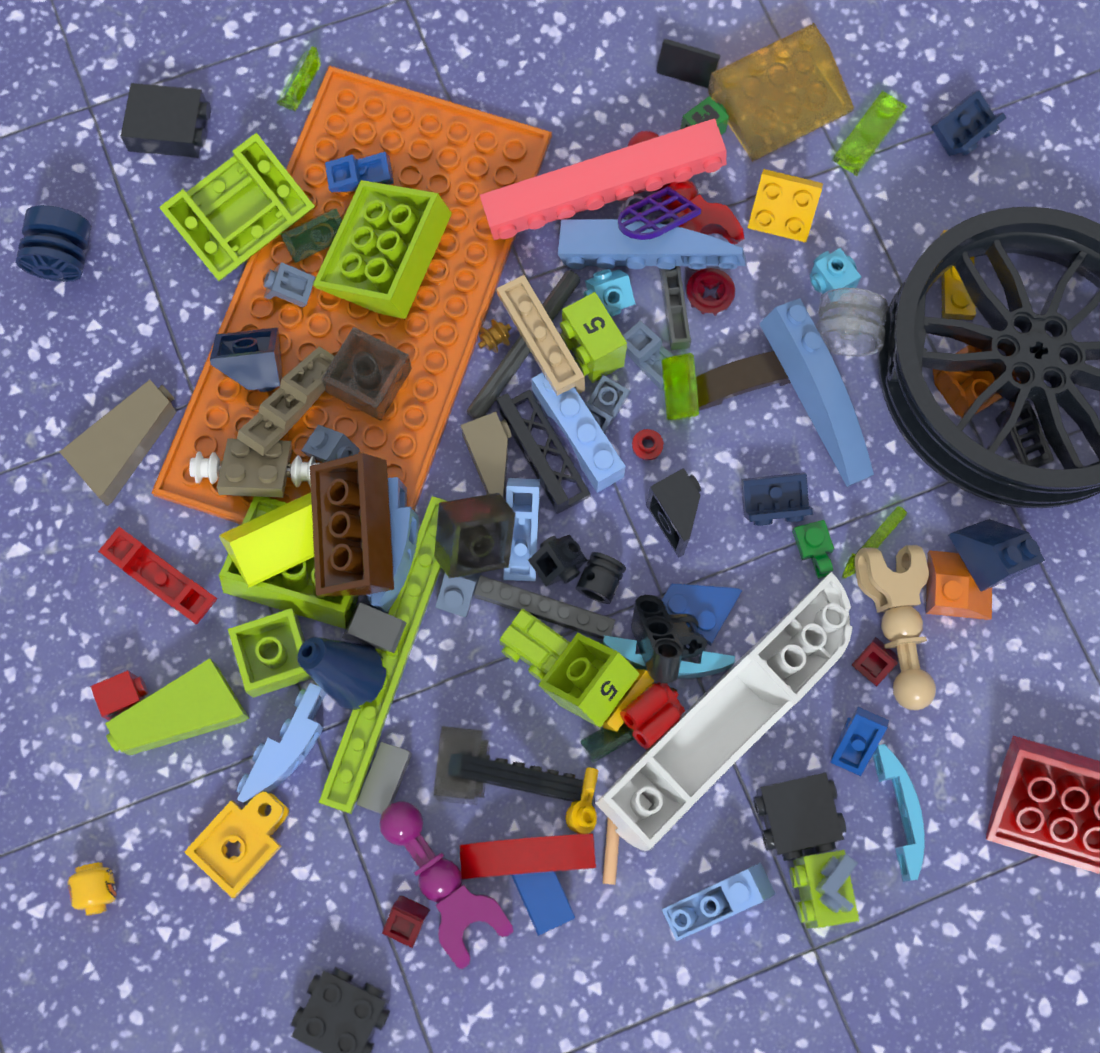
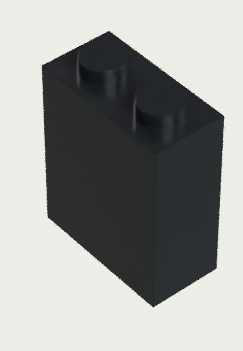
(165, 120)

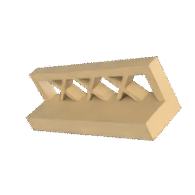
(541, 336)

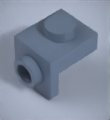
(329, 445)
(457, 594)
(835, 874)

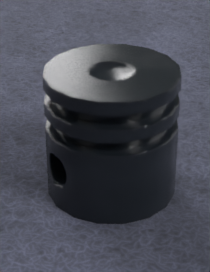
(600, 578)

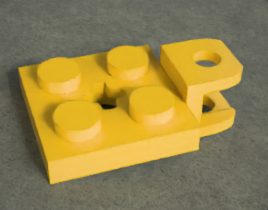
(254, 833)

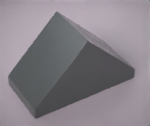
(374, 628)

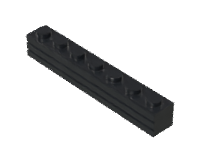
(515, 776)

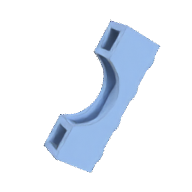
(586, 437)

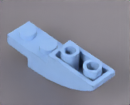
(279, 760)

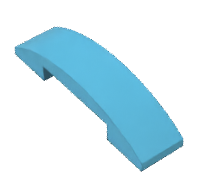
(708, 663)
(909, 856)

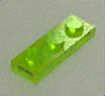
(869, 133)

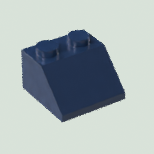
(995, 552)

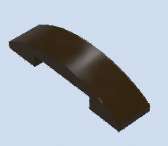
(739, 378)

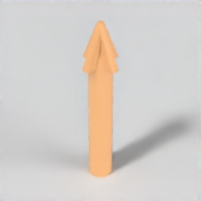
(611, 854)

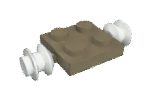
(250, 473)

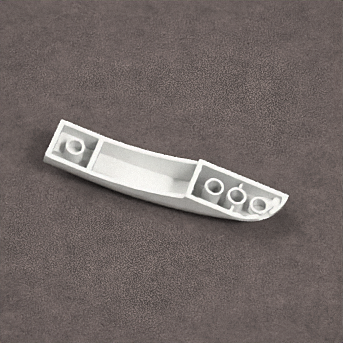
(730, 717)

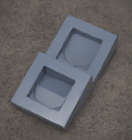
(647, 352)

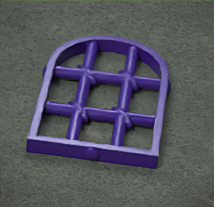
(637, 234)

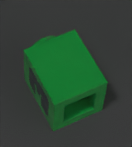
(705, 111)

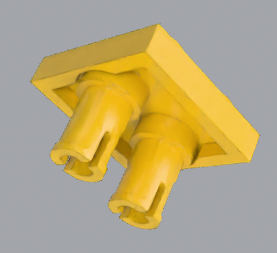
(785, 205)

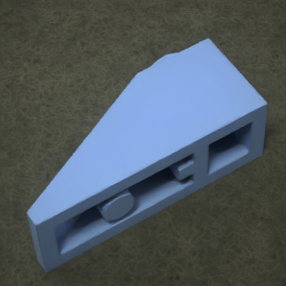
(524, 500)

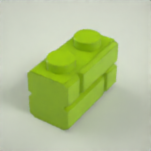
(532, 643)

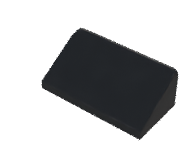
(687, 63)

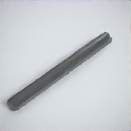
(520, 350)

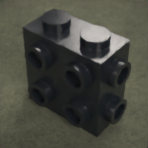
(800, 816)
(340, 1014)

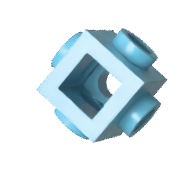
(834, 272)
(612, 289)

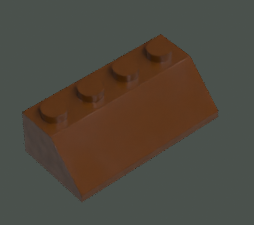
(351, 526)

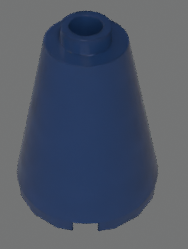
(343, 670)

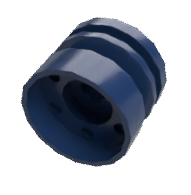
(53, 243)

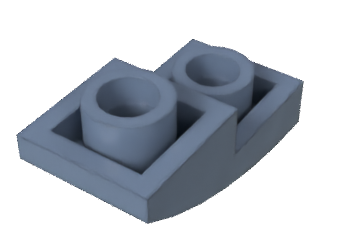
(607, 401)

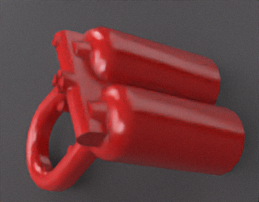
(652, 714)

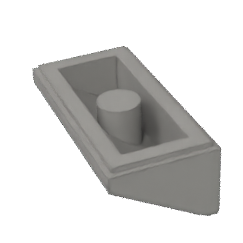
(384, 778)

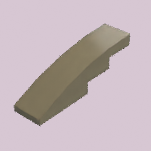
(288, 403)

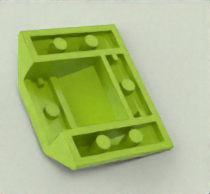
(238, 207)

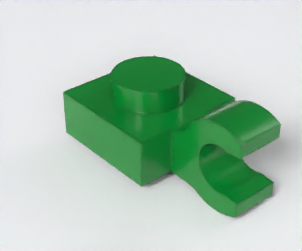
(815, 543)

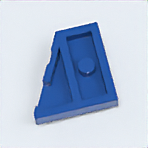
(707, 603)

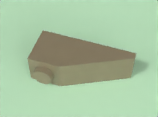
(488, 448)

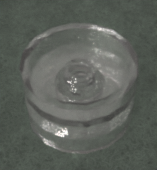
(852, 321)

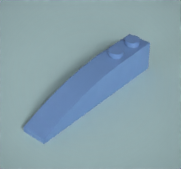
(819, 387)

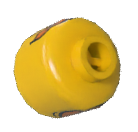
(92, 888)

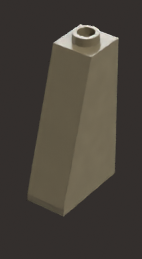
(120, 440)

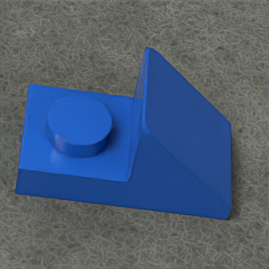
(859, 740)

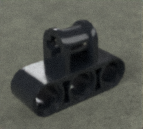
(664, 638)

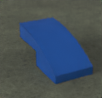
(347, 172)

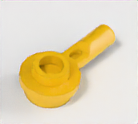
(581, 814)

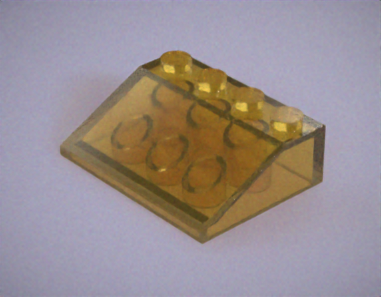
(781, 92)

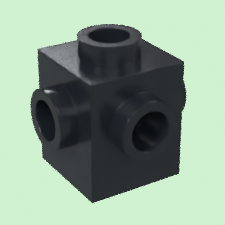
(558, 560)

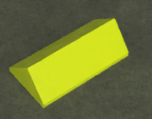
(272, 541)

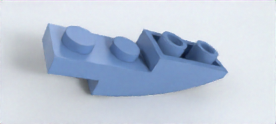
(404, 536)

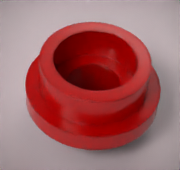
(647, 453)

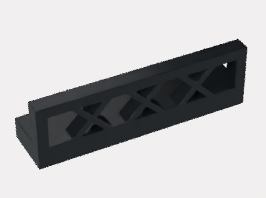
(533, 451)

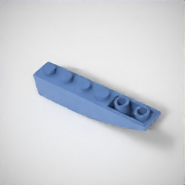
(605, 246)

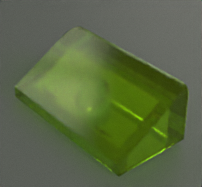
(300, 80)
(680, 387)

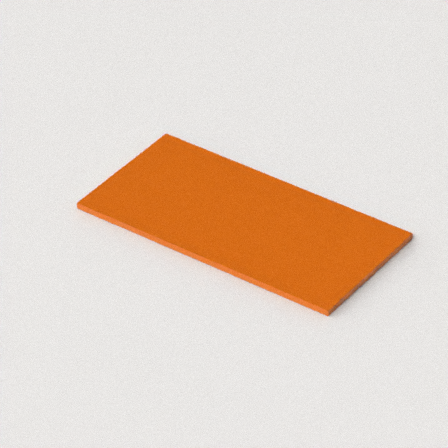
(430, 149)

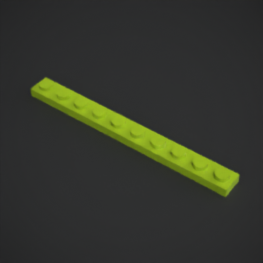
(368, 722)

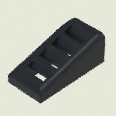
(1035, 432)

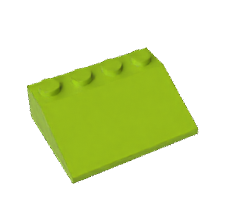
(384, 247)
(290, 588)

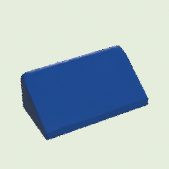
(544, 900)

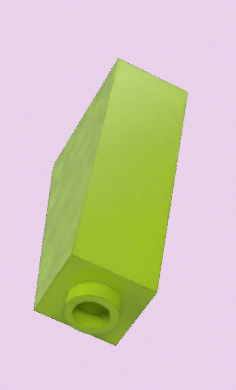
(181, 710)

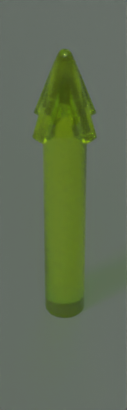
(877, 537)

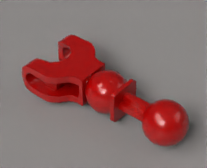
(714, 217)

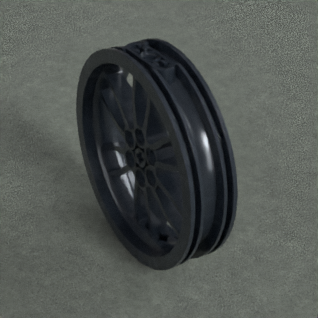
(1029, 356)

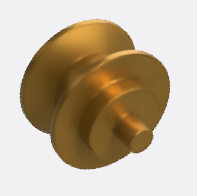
(494, 336)

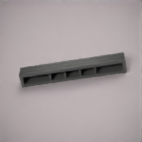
(675, 306)
(544, 608)

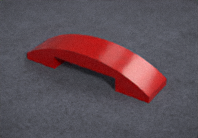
(157, 575)
(527, 856)

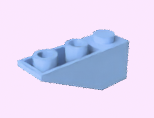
(719, 902)

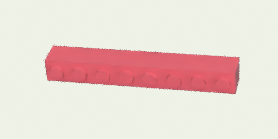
(604, 179)

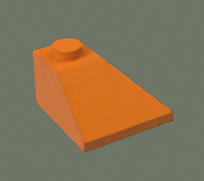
(953, 589)

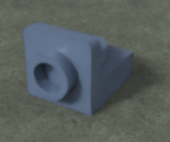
(288, 284)

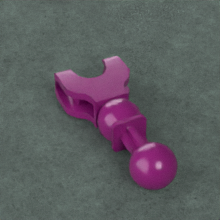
(441, 882)

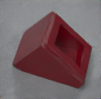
(876, 661)
(405, 921)

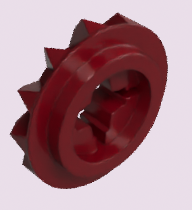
(711, 279)

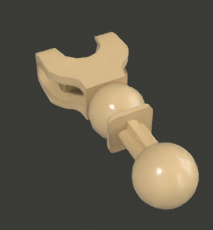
(902, 624)

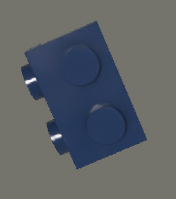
(967, 124)
(776, 498)

